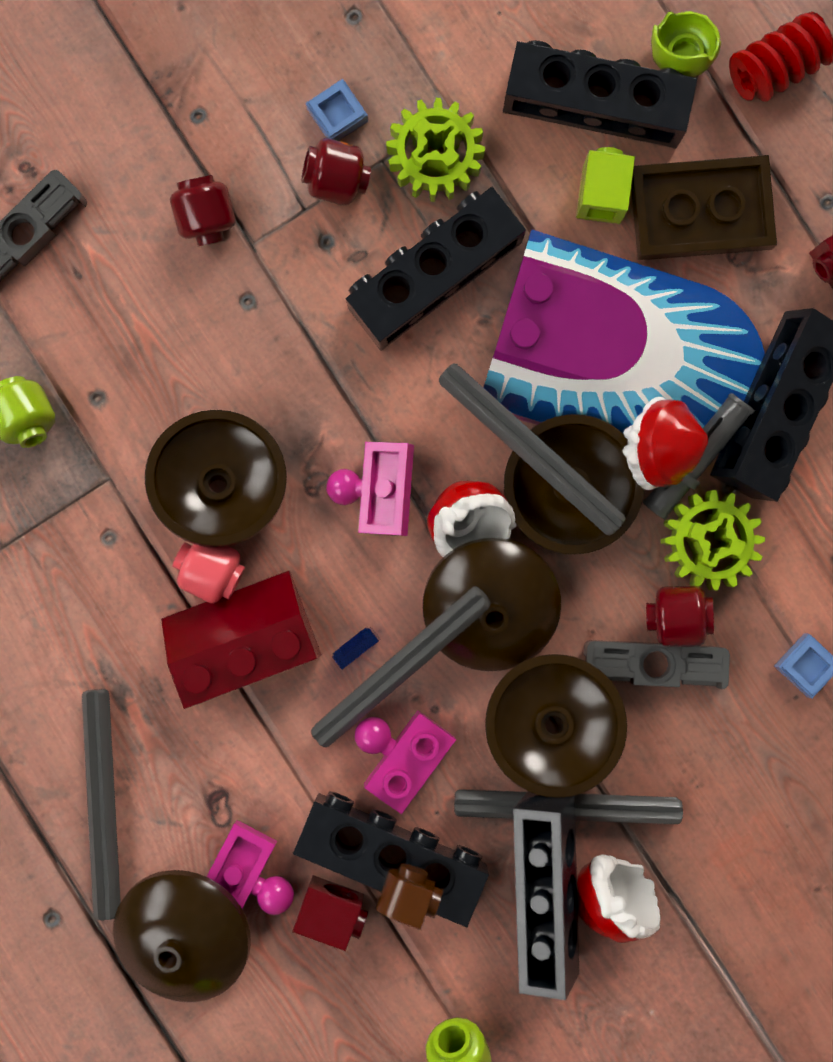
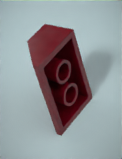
(238, 639)

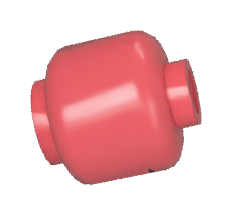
(208, 571)

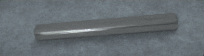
(531, 449)
(401, 666)
(101, 803)
(587, 807)

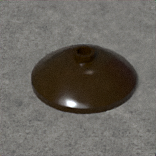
(208, 449)
(595, 454)
(516, 585)
(590, 733)
(194, 922)

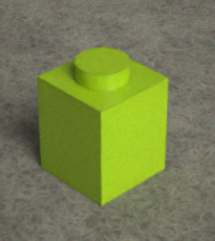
(605, 185)

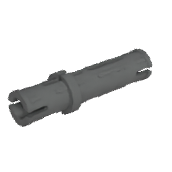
(719, 431)

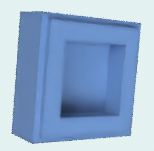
(337, 111)
(807, 665)

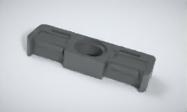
(44, 209)
(689, 664)

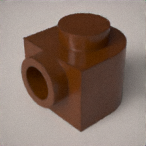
(409, 896)

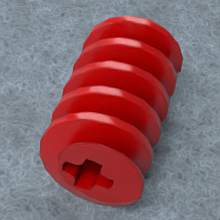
(782, 57)

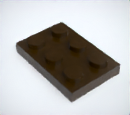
(703, 207)

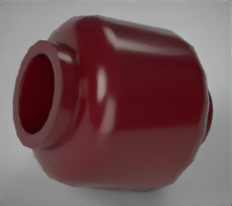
(335, 171)
(202, 210)
(681, 616)

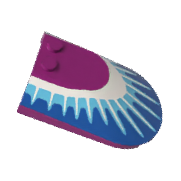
(612, 336)

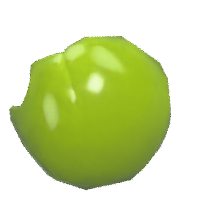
(685, 43)

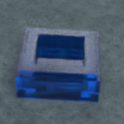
(355, 647)

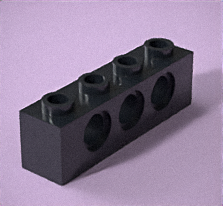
(613, 115)
(478, 213)
(800, 340)
(364, 864)
(546, 895)

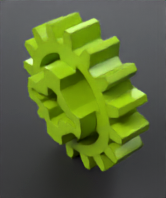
(436, 129)
(721, 523)

